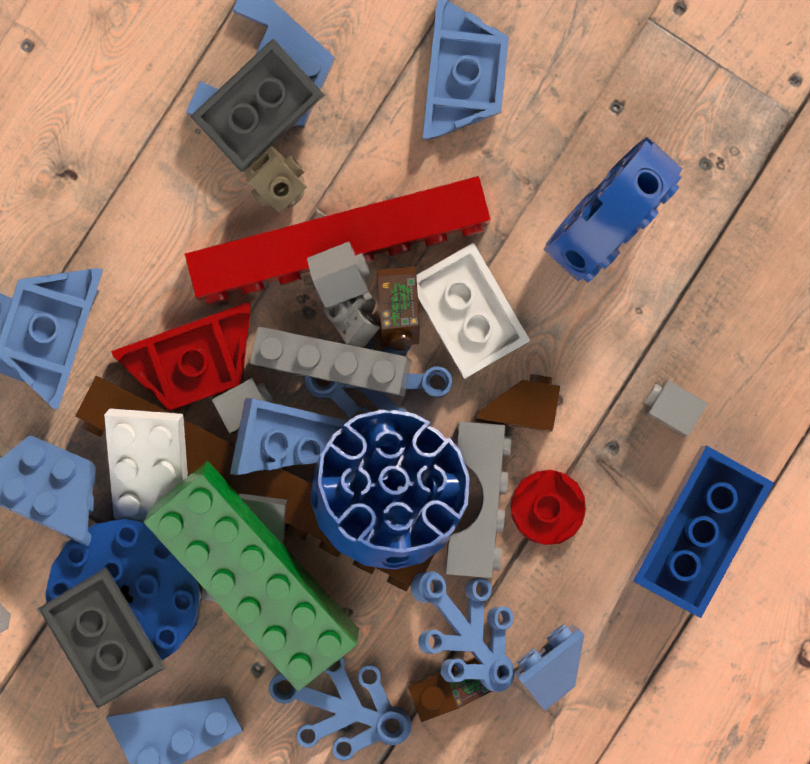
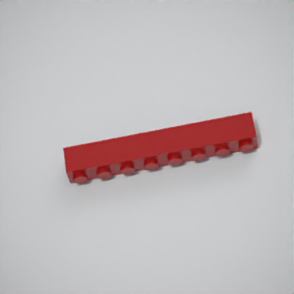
(370, 230)

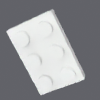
(469, 311)
(143, 459)

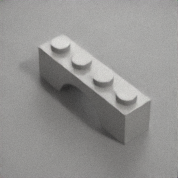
(331, 361)
(473, 549)

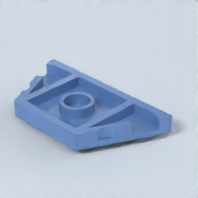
(463, 72)
(46, 329)
(48, 487)

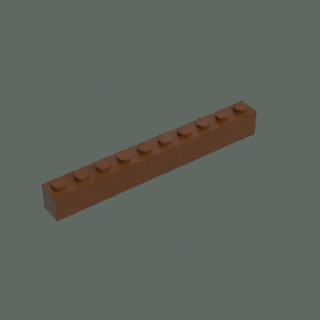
(205, 446)

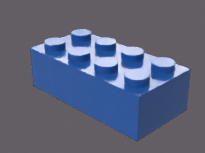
(701, 530)

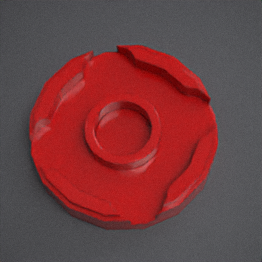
(548, 507)

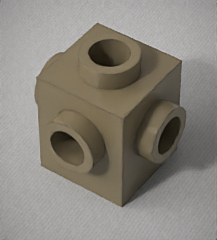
(276, 180)

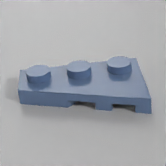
(279, 436)
(174, 731)

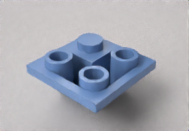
(554, 668)

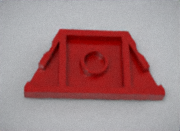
(191, 359)

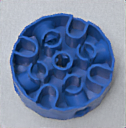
(614, 211)
(389, 489)
(162, 588)

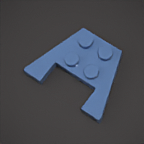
(291, 37)

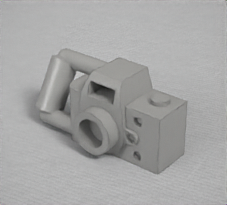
(354, 319)

